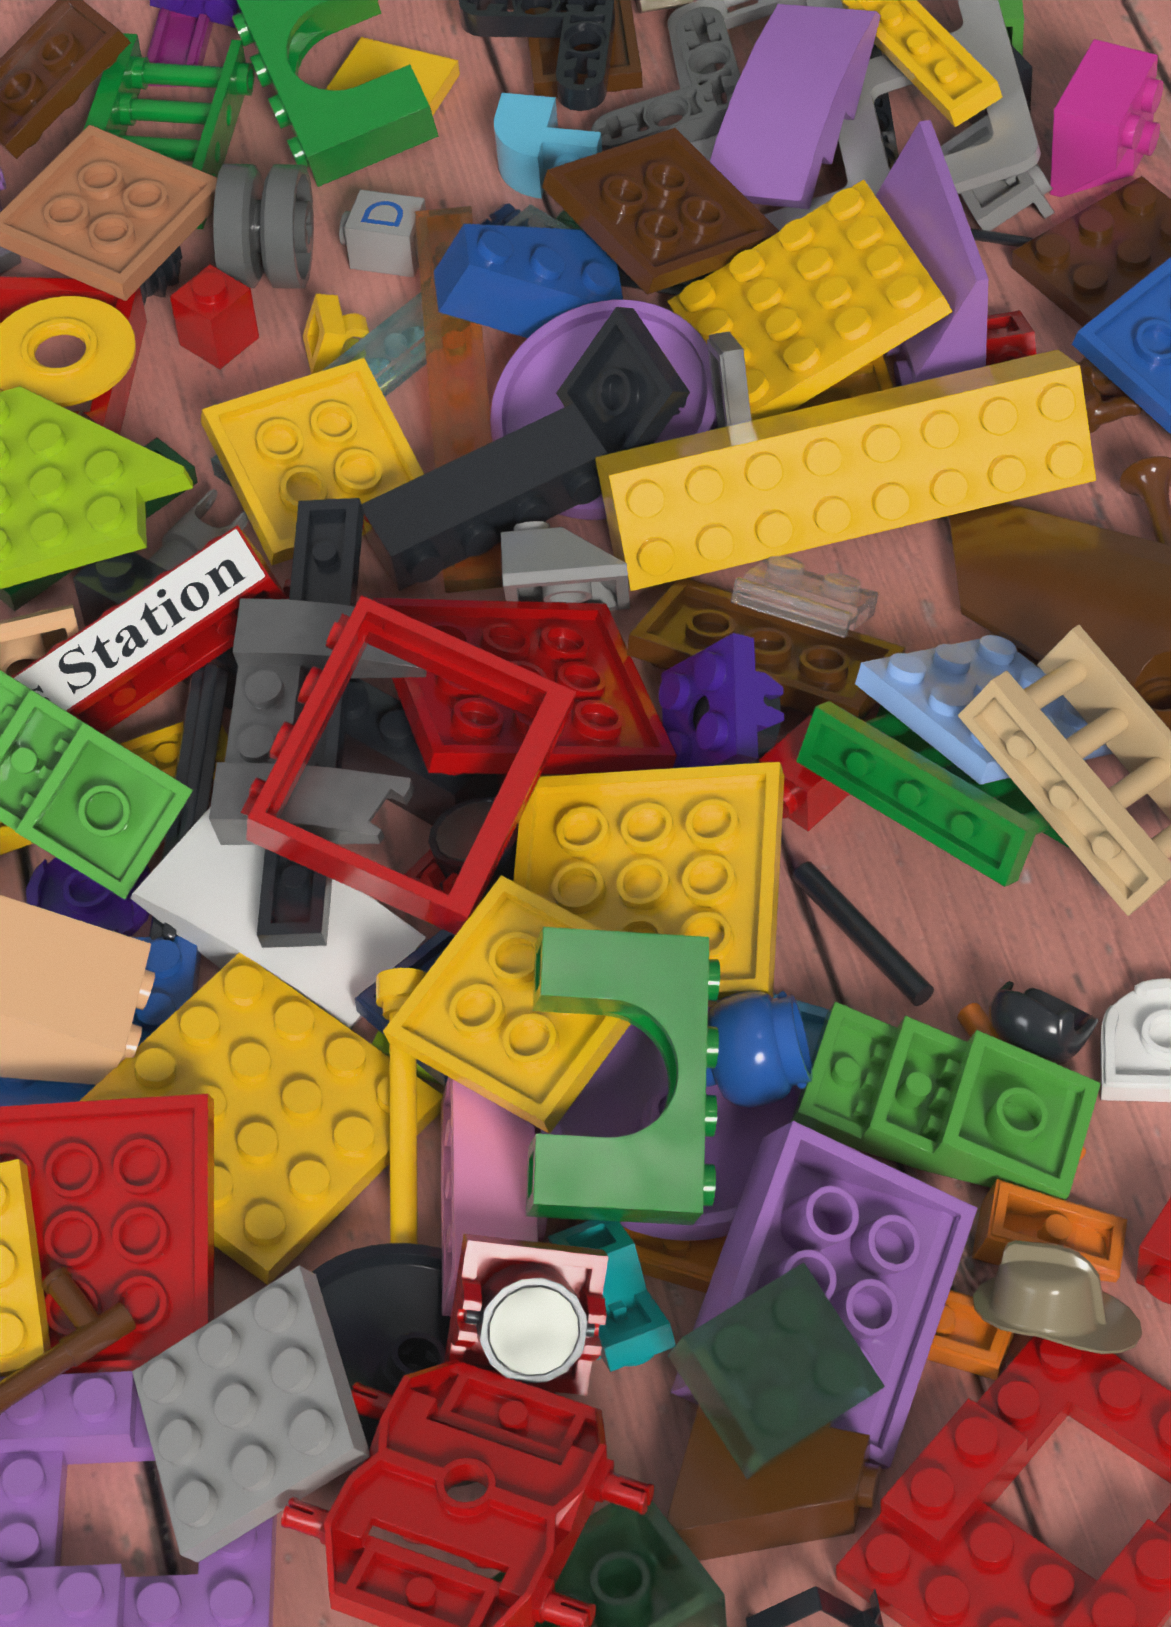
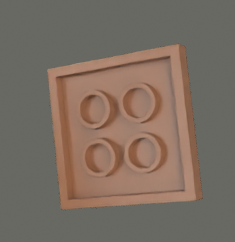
(107, 212)

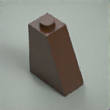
(793, 1501)

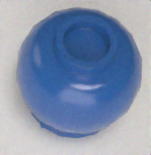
(759, 1048)

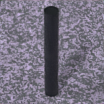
(863, 933)

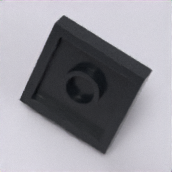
(624, 384)

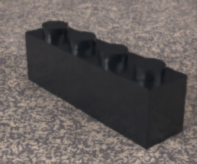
(476, 497)

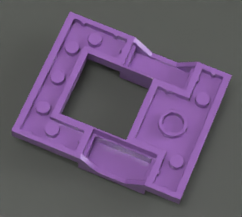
(102, 1421)

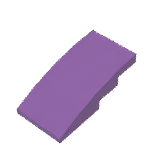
(794, 101)

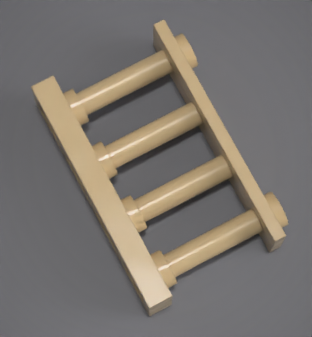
(1059, 780)

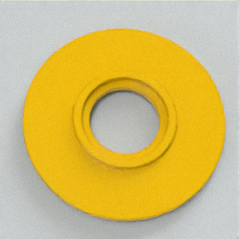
(99, 325)

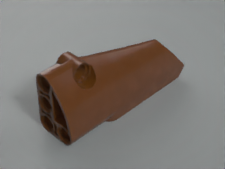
(1045, 574)

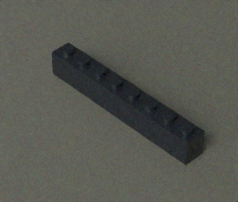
(376, 725)

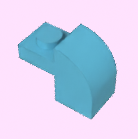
(532, 142)

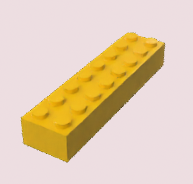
(847, 468)

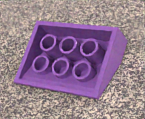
(933, 222)
(873, 1244)

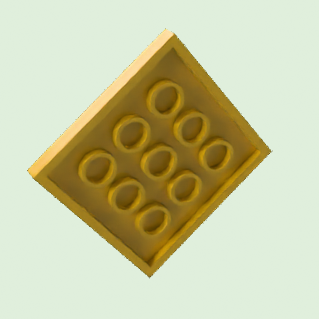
(816, 300)
(665, 857)
(293, 1108)

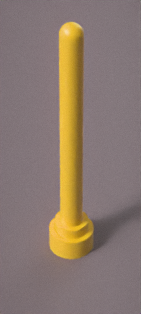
(392, 990)

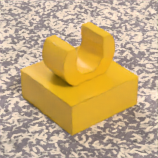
(330, 333)

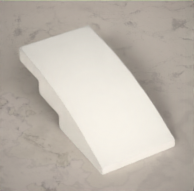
(215, 900)

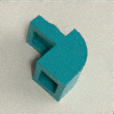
(634, 1321)

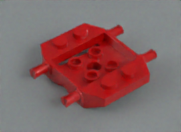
(449, 1426)

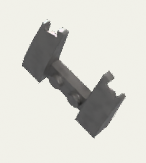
(274, 653)

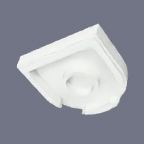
(1138, 1045)

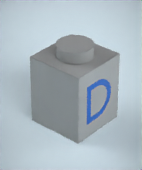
(382, 233)

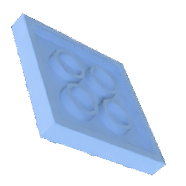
(937, 683)

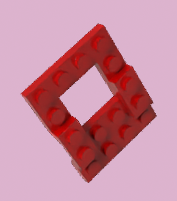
(958, 1563)

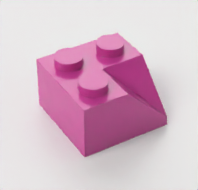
(1105, 118)

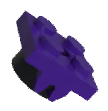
(720, 706)

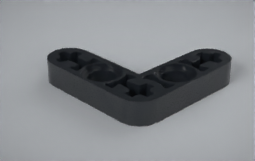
(582, 24)

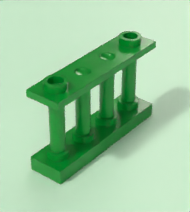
(118, 104)
(924, 791)

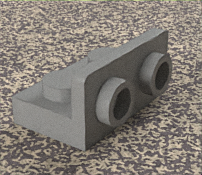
(1004, 198)

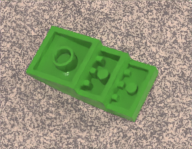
(80, 790)
(947, 1102)

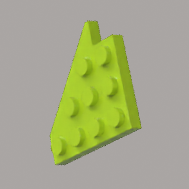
(71, 489)

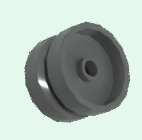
(264, 224)

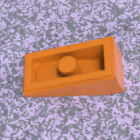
(1032, 1216)

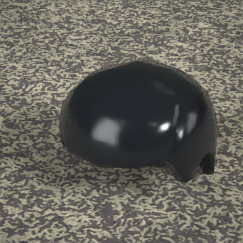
(1040, 1023)

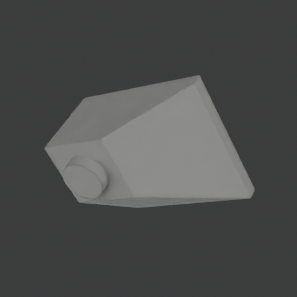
(560, 567)

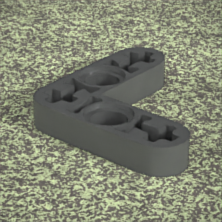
(696, 102)

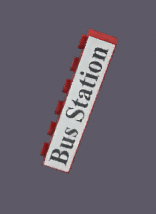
(154, 635)

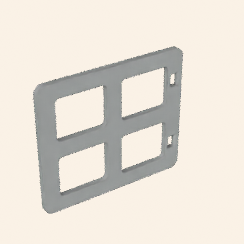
(983, 35)

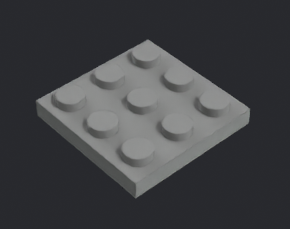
(249, 1414)

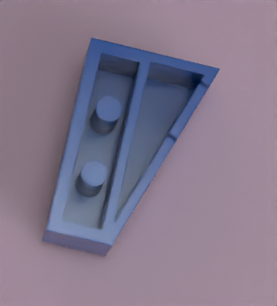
(522, 276)

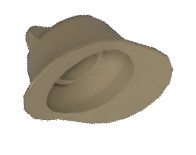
(1056, 1297)

